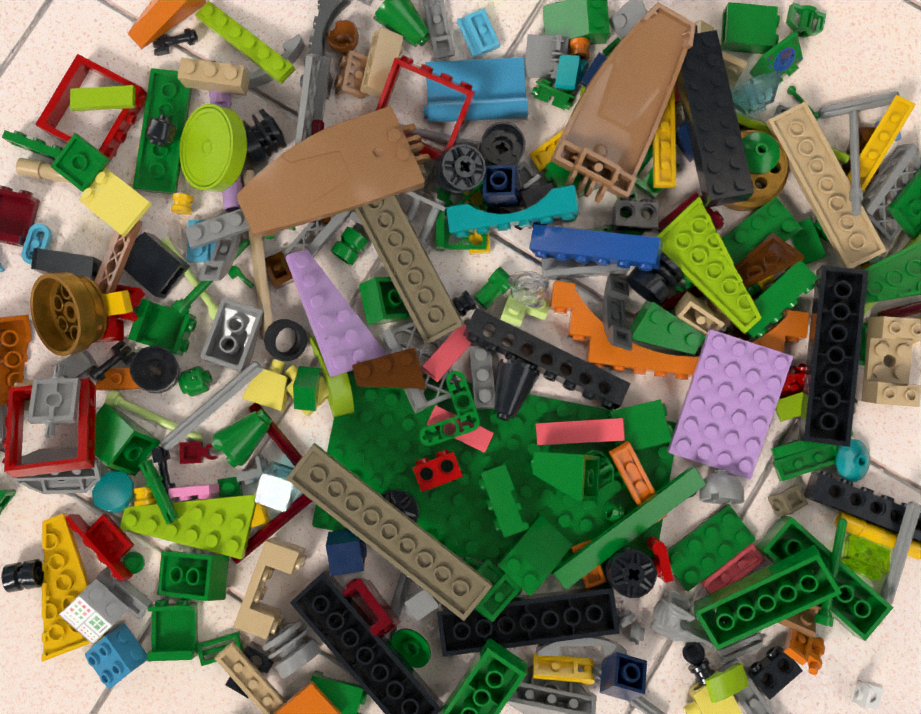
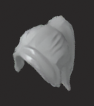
(670, 620)

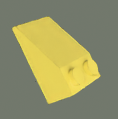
(115, 202)

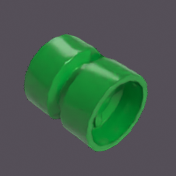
(349, 246)

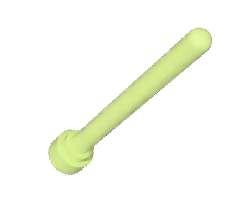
(213, 307)
(116, 399)

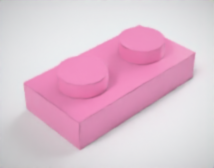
(186, 492)

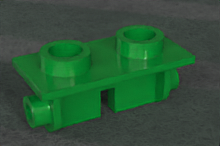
(545, 90)

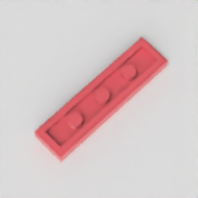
(580, 431)

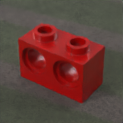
(439, 476)

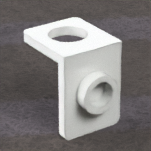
(863, 694)

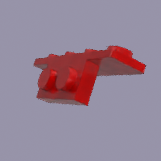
(106, 541)

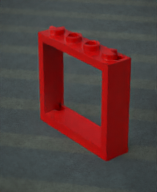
(443, 79)
(61, 100)
(14, 434)

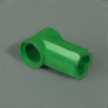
(496, 285)

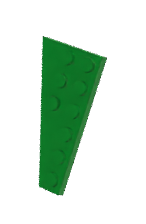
(895, 276)

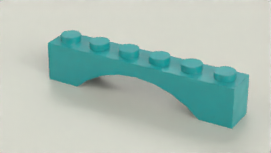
(558, 203)

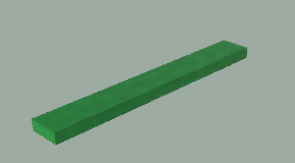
(629, 527)

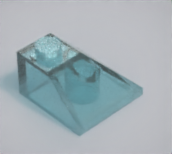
(756, 93)

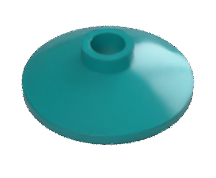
(853, 461)

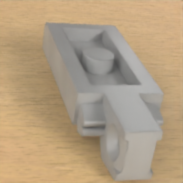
(126, 592)

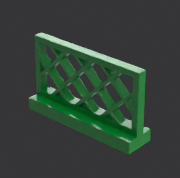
(442, 225)

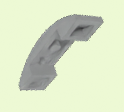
(439, 29)
(292, 49)
(221, 258)
(607, 645)

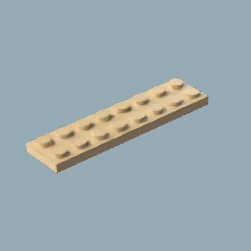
(825, 186)

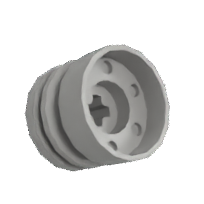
(291, 648)

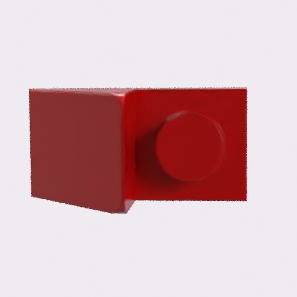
(114, 330)

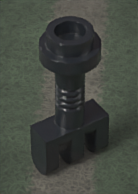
(163, 43)
(97, 373)
(161, 456)

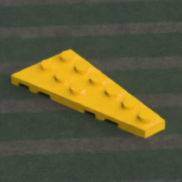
(62, 583)

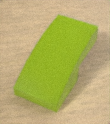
(726, 683)

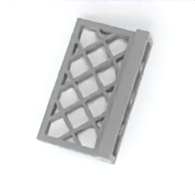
(313, 94)
(887, 181)
(416, 396)

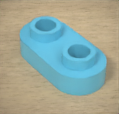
(33, 241)

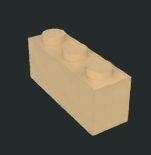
(383, 49)
(213, 76)

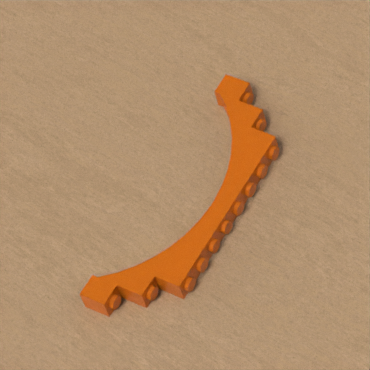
(601, 353)

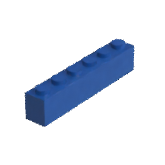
(596, 246)

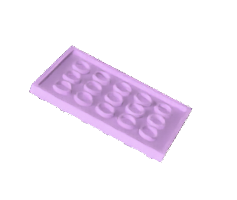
(730, 403)

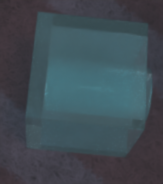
(274, 488)

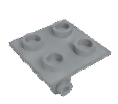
(544, 55)

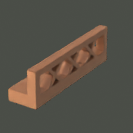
(115, 259)

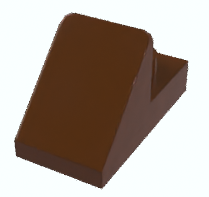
(278, 270)

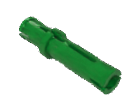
(158, 490)

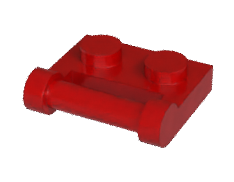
(661, 559)

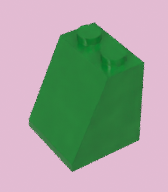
(122, 441)
(570, 473)

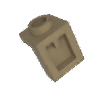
(788, 501)

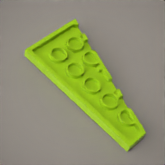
(704, 260)
(206, 524)

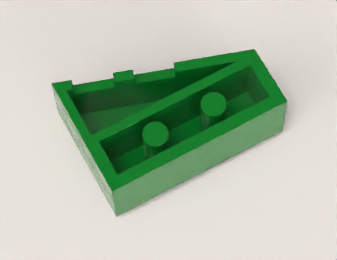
(663, 329)
(503, 501)

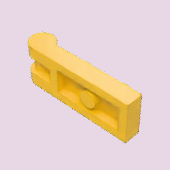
(563, 668)

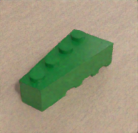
(780, 295)

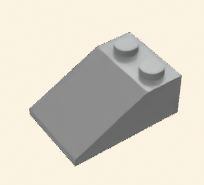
(232, 335)

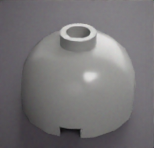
(722, 488)

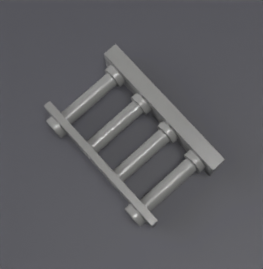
(436, 204)

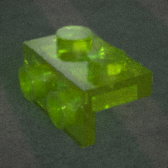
(866, 557)

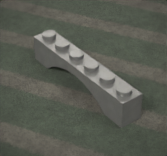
(327, 13)

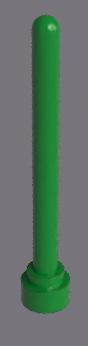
(183, 305)
(824, 615)

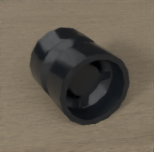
(20, 576)

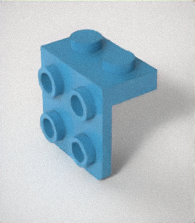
(116, 656)

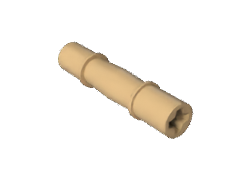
(38, 169)

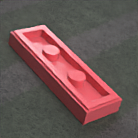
(447, 354)
(478, 439)
(734, 569)

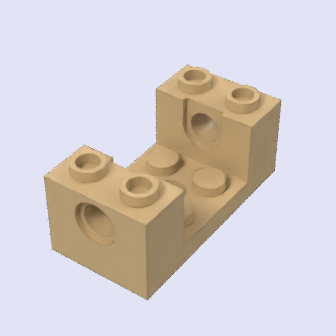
(890, 384)
(256, 616)

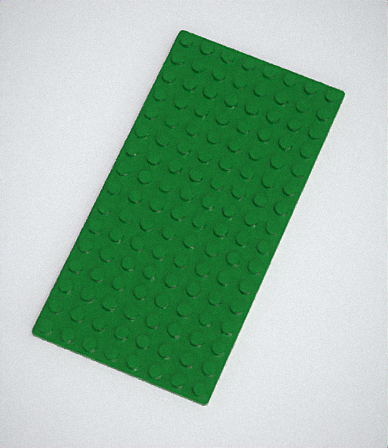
(384, 443)

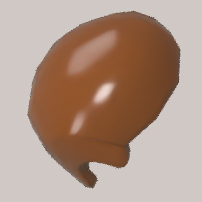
(343, 37)

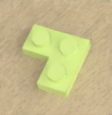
(515, 311)

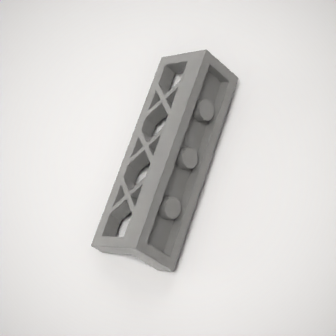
(322, 237)
(555, 269)

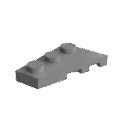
(627, 17)

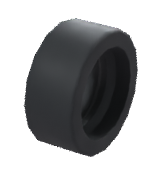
(297, 348)

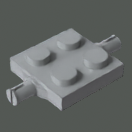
(54, 401)

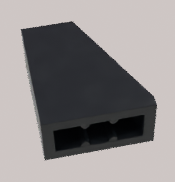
(52, 261)

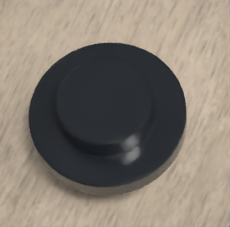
(693, 653)

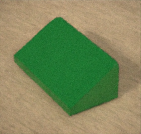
(808, 242)

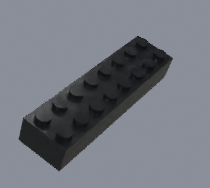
(713, 124)
(833, 356)
(533, 621)
(367, 657)

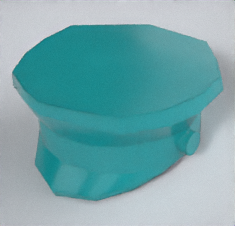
(113, 492)

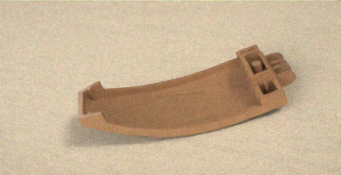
(624, 105)
(334, 173)

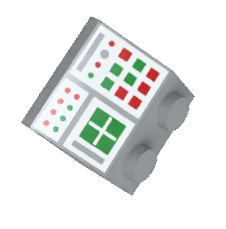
(94, 611)

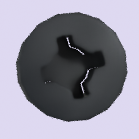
(464, 303)
(701, 671)

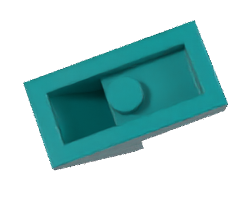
(570, 71)

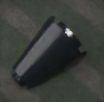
(512, 387)

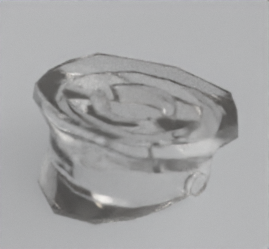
(529, 288)

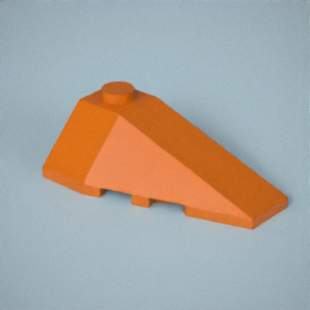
(161, 17)
(14, 341)

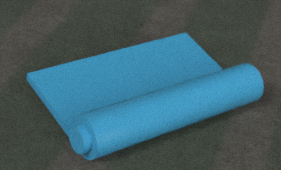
(497, 86)

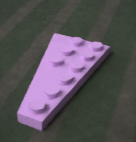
(335, 324)

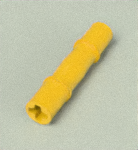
(876, 534)

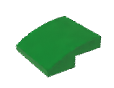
(500, 593)

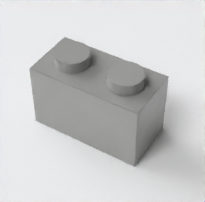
(420, 604)

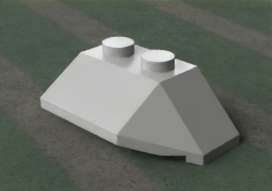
(60, 482)
(552, 697)

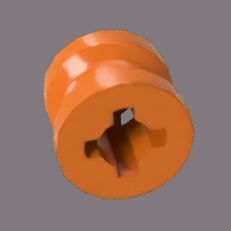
(579, 47)

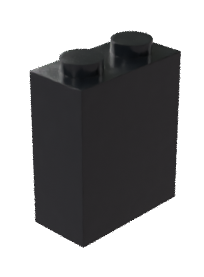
(155, 265)

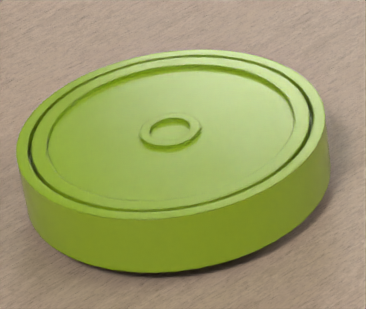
(213, 148)

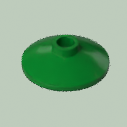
(761, 162)
(412, 647)

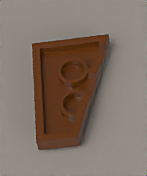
(767, 259)

